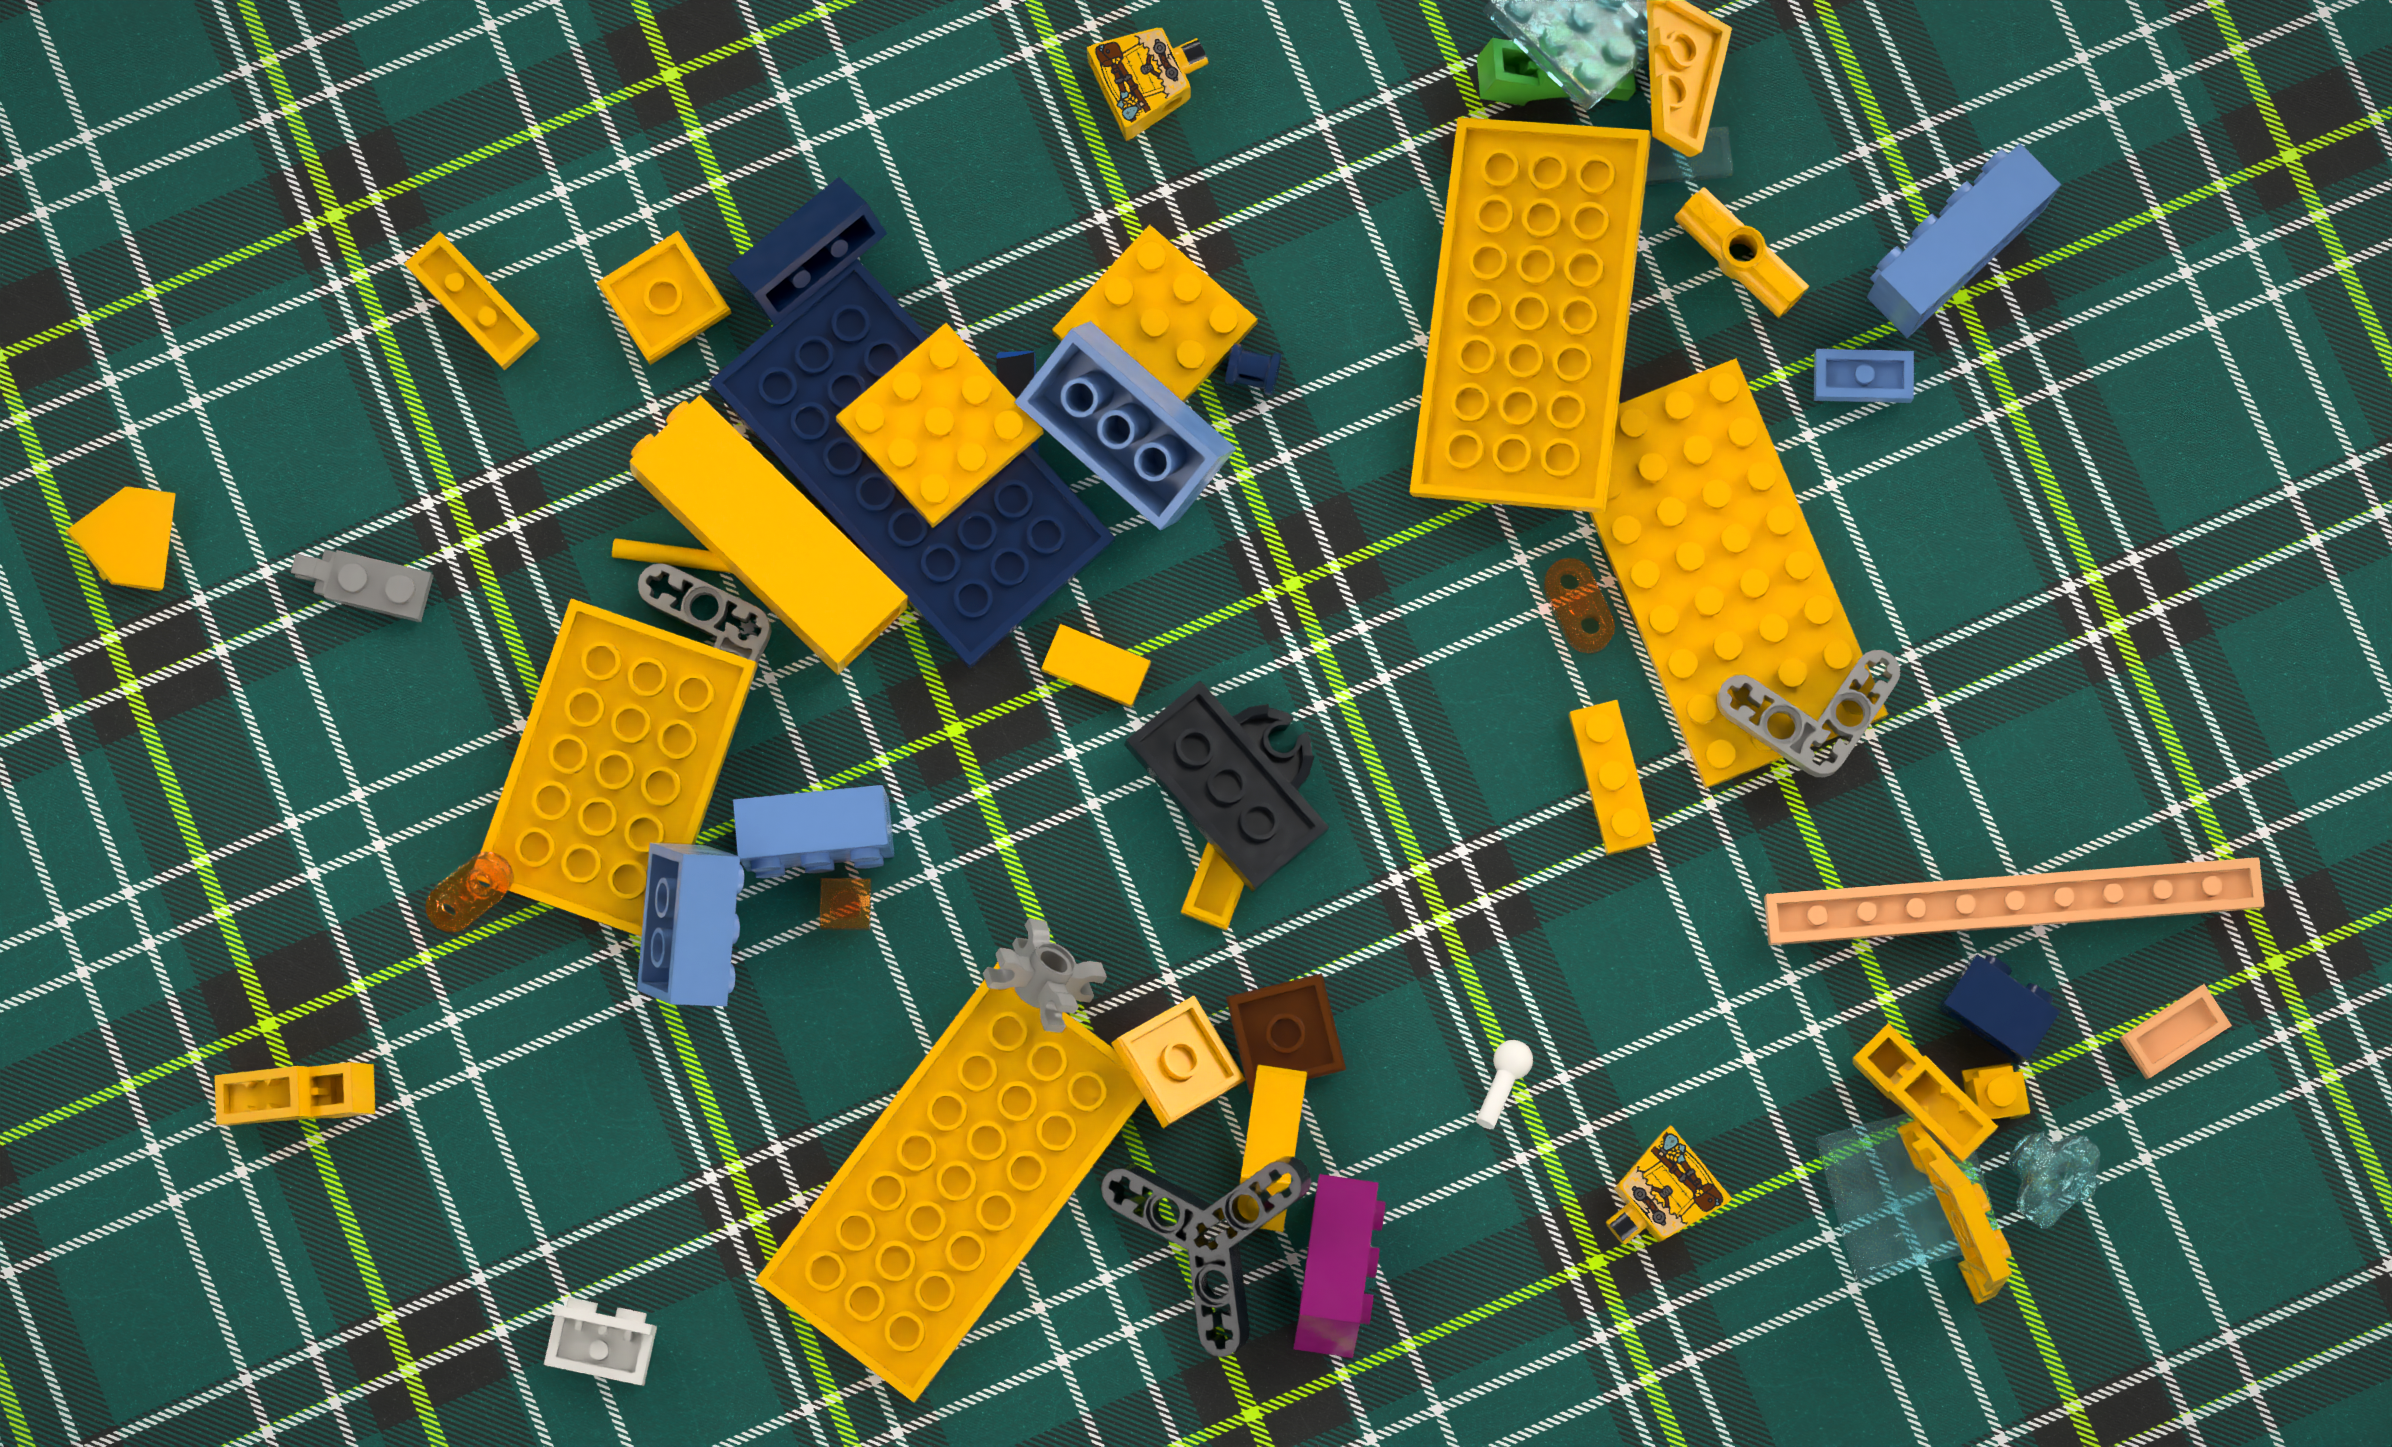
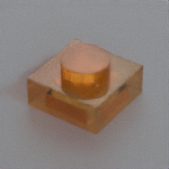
(845, 904)

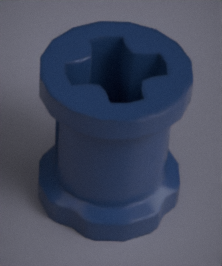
(1253, 369)

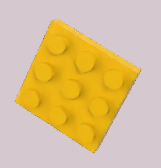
(1163, 313)
(939, 425)

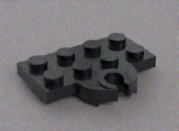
(1233, 780)

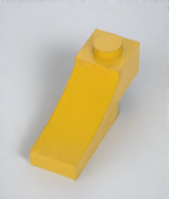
(295, 1093)
(1924, 1093)
(1272, 1132)

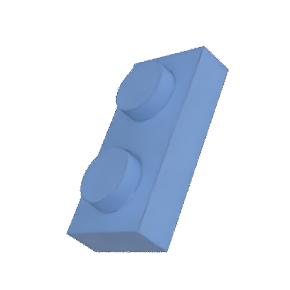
(1863, 375)

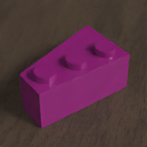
(1338, 1265)

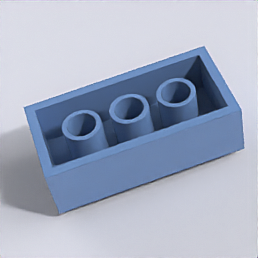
(1963, 240)
(1125, 425)

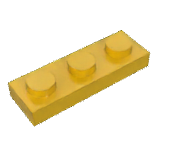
(472, 301)
(1612, 777)

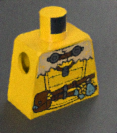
(1144, 76)
(1665, 1191)

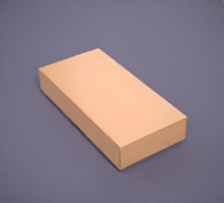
(2175, 1031)

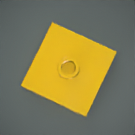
(664, 297)
(1178, 1061)

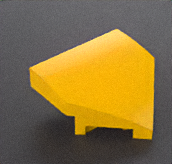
(128, 537)

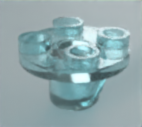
(2053, 1175)

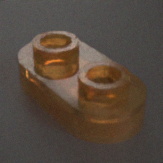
(1578, 604)
(466, 894)

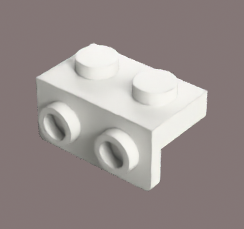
(600, 1343)

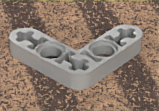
(727, 640)
(1807, 729)

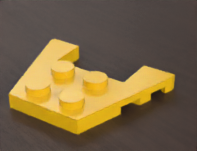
(1965, 1209)

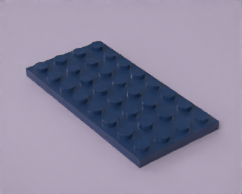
(982, 563)

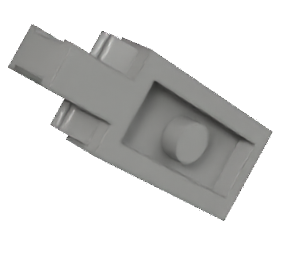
(367, 583)

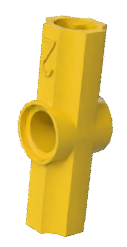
(1763, 275)

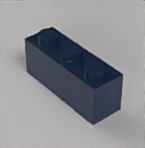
(807, 250)

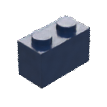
(1999, 1007)

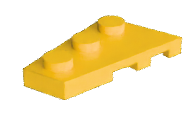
(1685, 71)

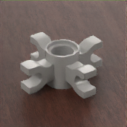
(1044, 975)

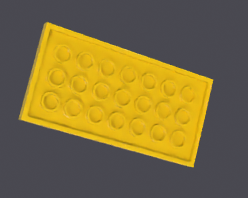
(1531, 314)
(1722, 569)
(953, 1186)

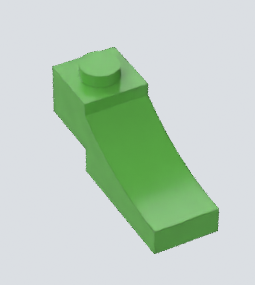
(1514, 78)

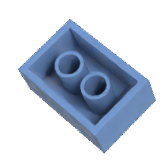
(814, 830)
(689, 924)

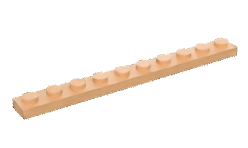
(2013, 901)

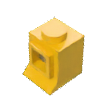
(1997, 1090)

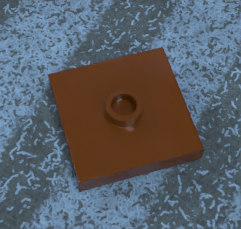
(1286, 1029)

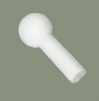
(1512, 1061)

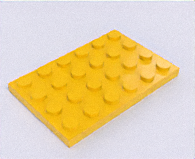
(614, 760)

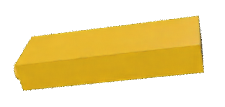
(767, 533)

